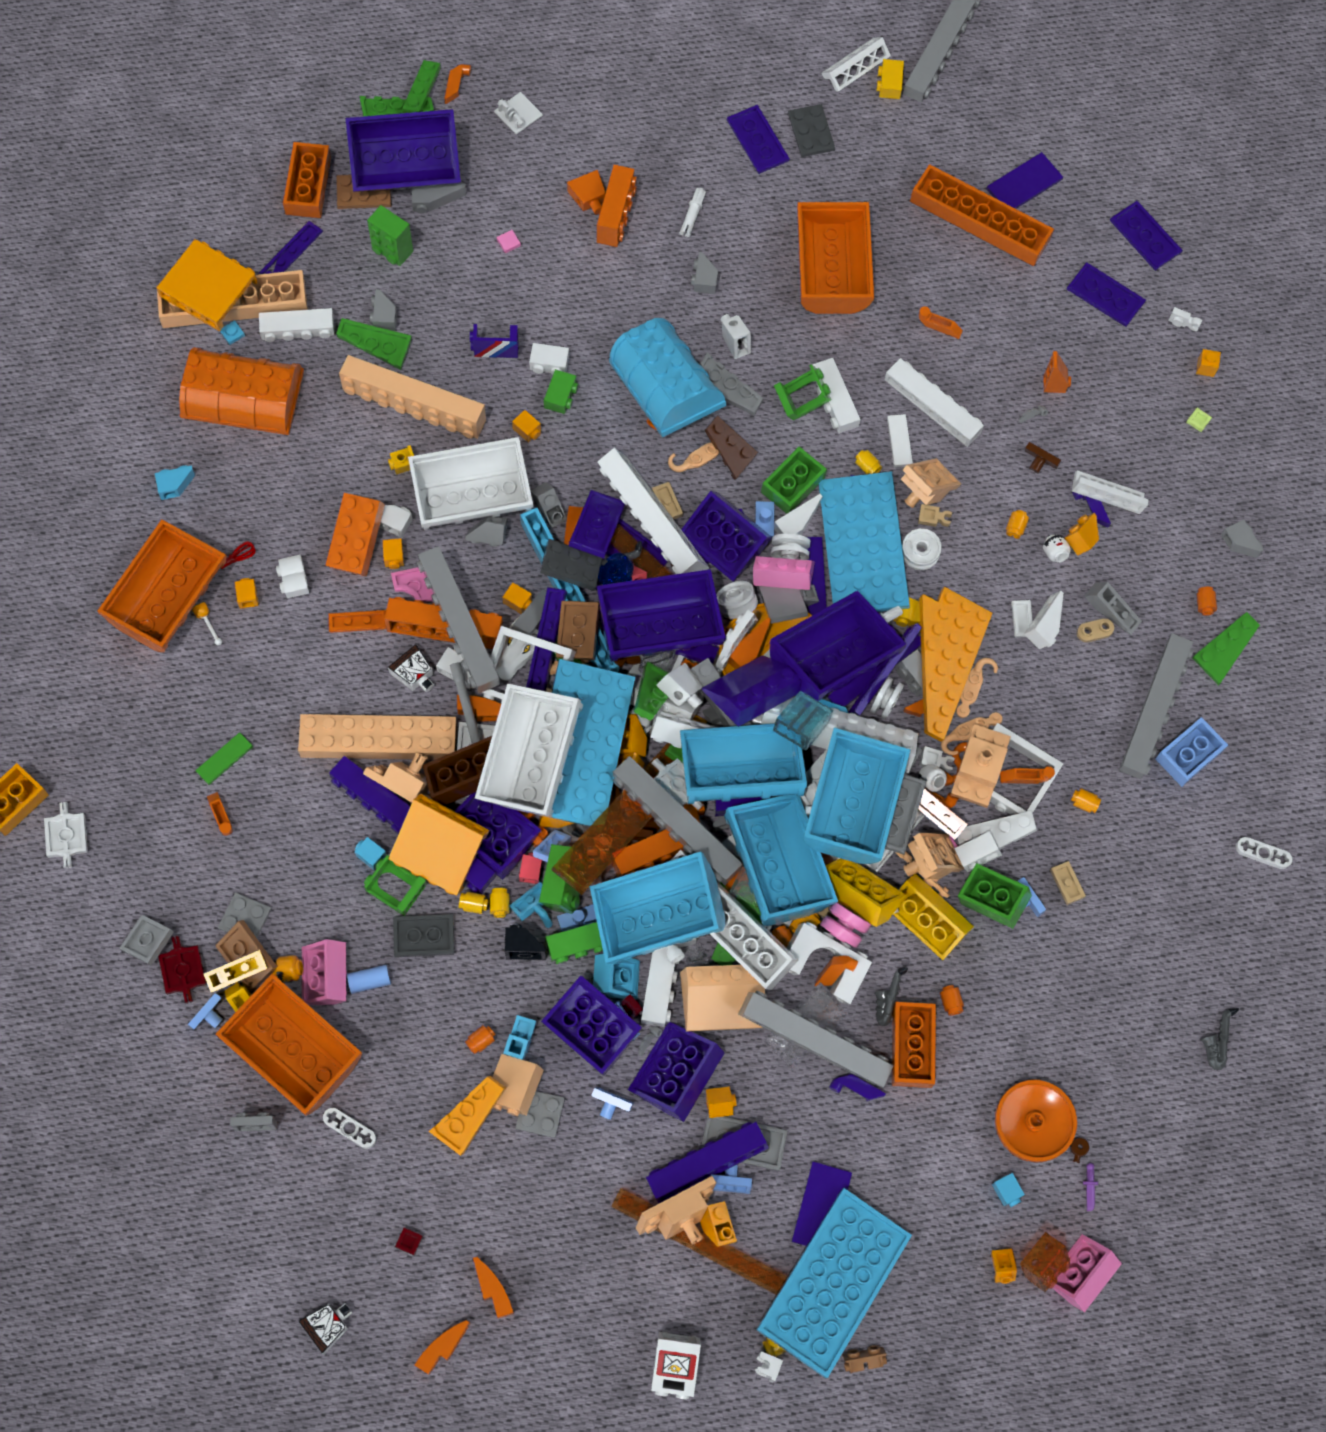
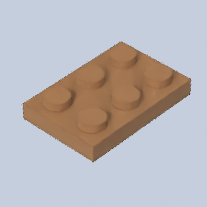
(365, 199)
(579, 628)
(240, 943)

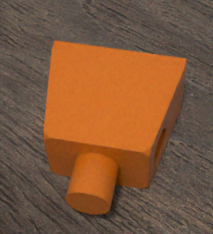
(587, 191)

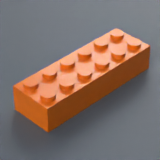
(424, 621)

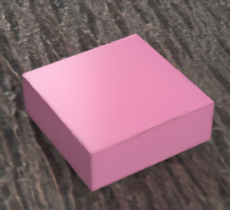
(508, 241)

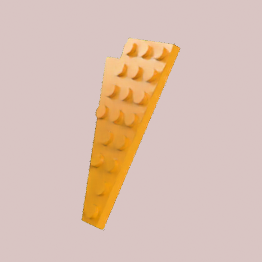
(949, 646)

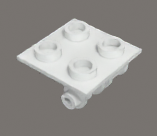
(517, 112)

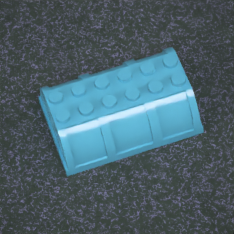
(664, 376)
(740, 763)
(856, 797)
(780, 866)
(657, 907)

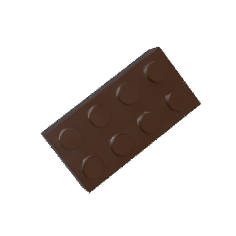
(456, 773)

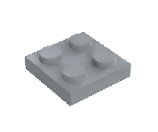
(245, 909)
(146, 940)
(542, 1115)
(261, 1122)

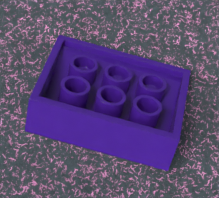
(725, 535)
(753, 689)
(508, 833)
(591, 1025)
(676, 1071)

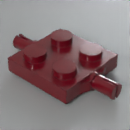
(182, 969)

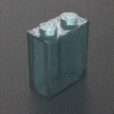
(803, 720)

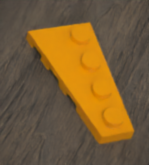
(468, 1116)

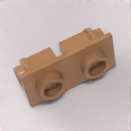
(855, 1359)

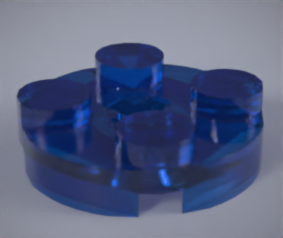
(616, 561)

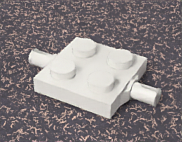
(673, 781)
(65, 835)

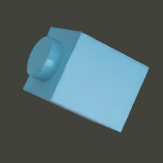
(369, 852)
(1008, 1190)

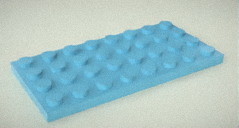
(864, 540)
(596, 741)
(834, 1283)

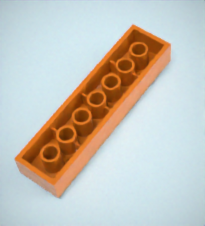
(981, 215)

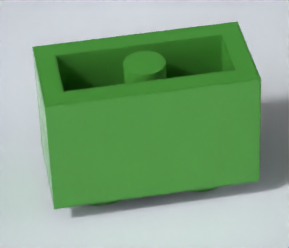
(560, 392)

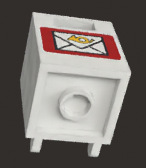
(676, 1361)

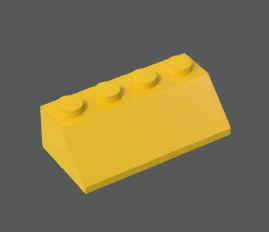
(863, 891)
(931, 917)

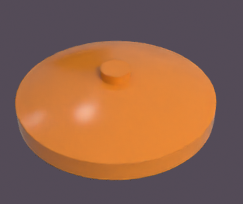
(1035, 1121)

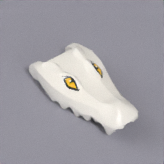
(514, 656)

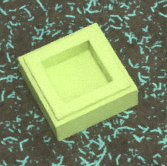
(1199, 419)

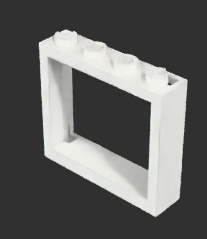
(569, 654)
(1035, 754)

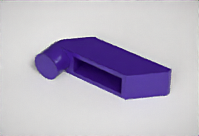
(1095, 507)
(856, 1085)

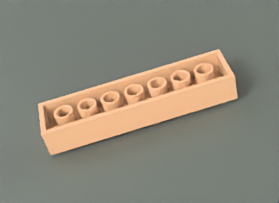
(271, 294)
(412, 397)
(376, 736)

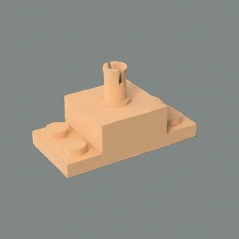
(928, 481)
(980, 765)
(401, 778)
(933, 856)
(679, 1212)

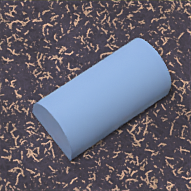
(368, 979)

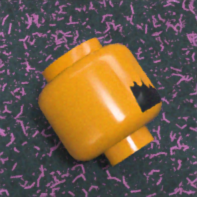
(288, 968)

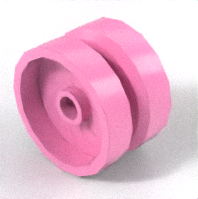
(844, 926)

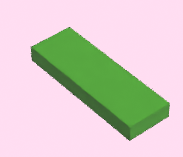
(224, 758)

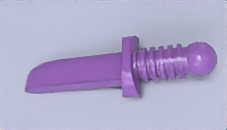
(1090, 1186)

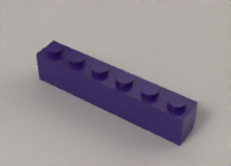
(708, 1161)

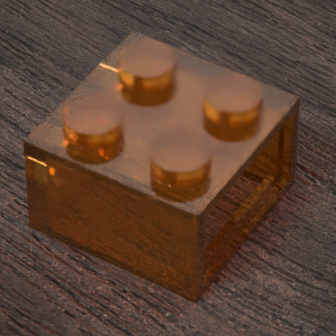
(1049, 1263)

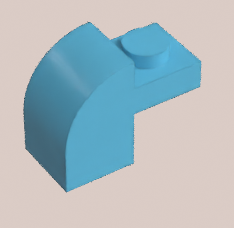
(520, 1037)

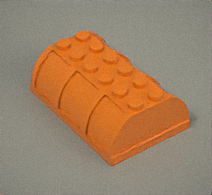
(835, 257)
(239, 391)
(161, 586)
(290, 1045)

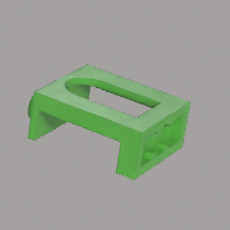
(784, 392)
(387, 866)

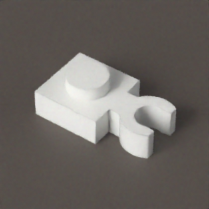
(1182, 318)
(934, 756)

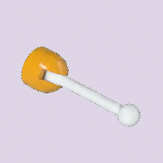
(201, 611)

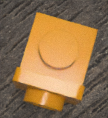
(1004, 1265)

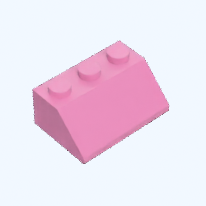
(783, 573)
(324, 973)
(1088, 1272)

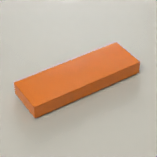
(357, 621)

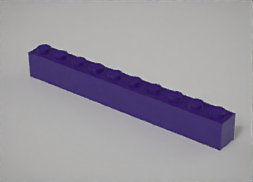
(394, 811)

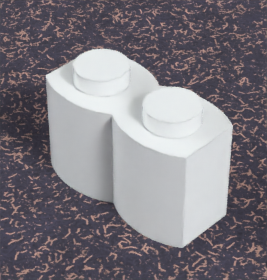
(293, 576)

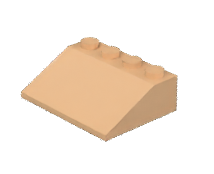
(715, 997)

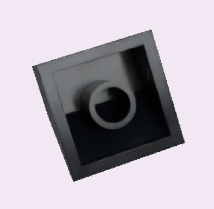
(522, 945)

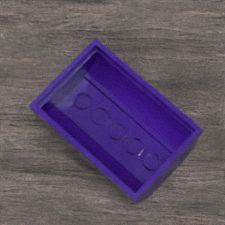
(403, 150)
(660, 614)
(836, 645)

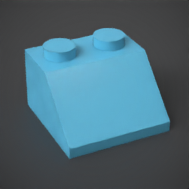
(616, 979)

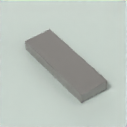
(531, 616)

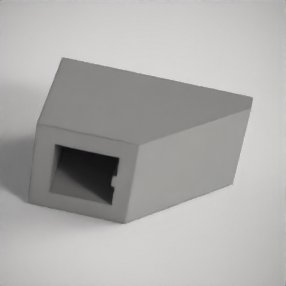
(706, 275)
(384, 312)
(548, 504)
(488, 531)
(1241, 539)
(911, 671)

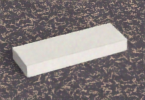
(899, 440)

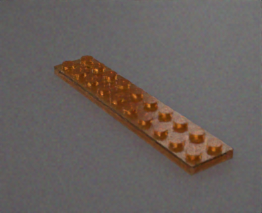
(605, 837)

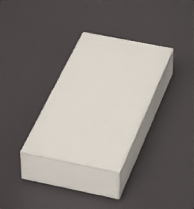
(1021, 616)

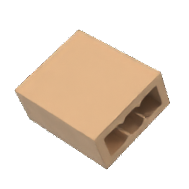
(521, 1083)

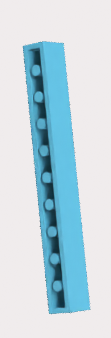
(538, 536)

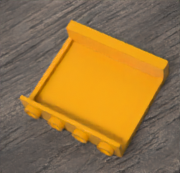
(205, 283)
(437, 844)

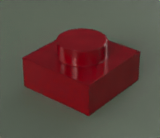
(631, 1007)
(409, 1241)

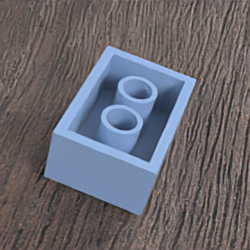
(1191, 752)

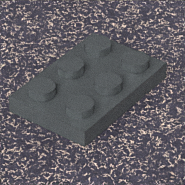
(811, 130)
(570, 565)
(423, 935)

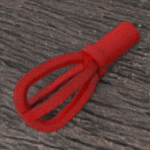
(233, 557)

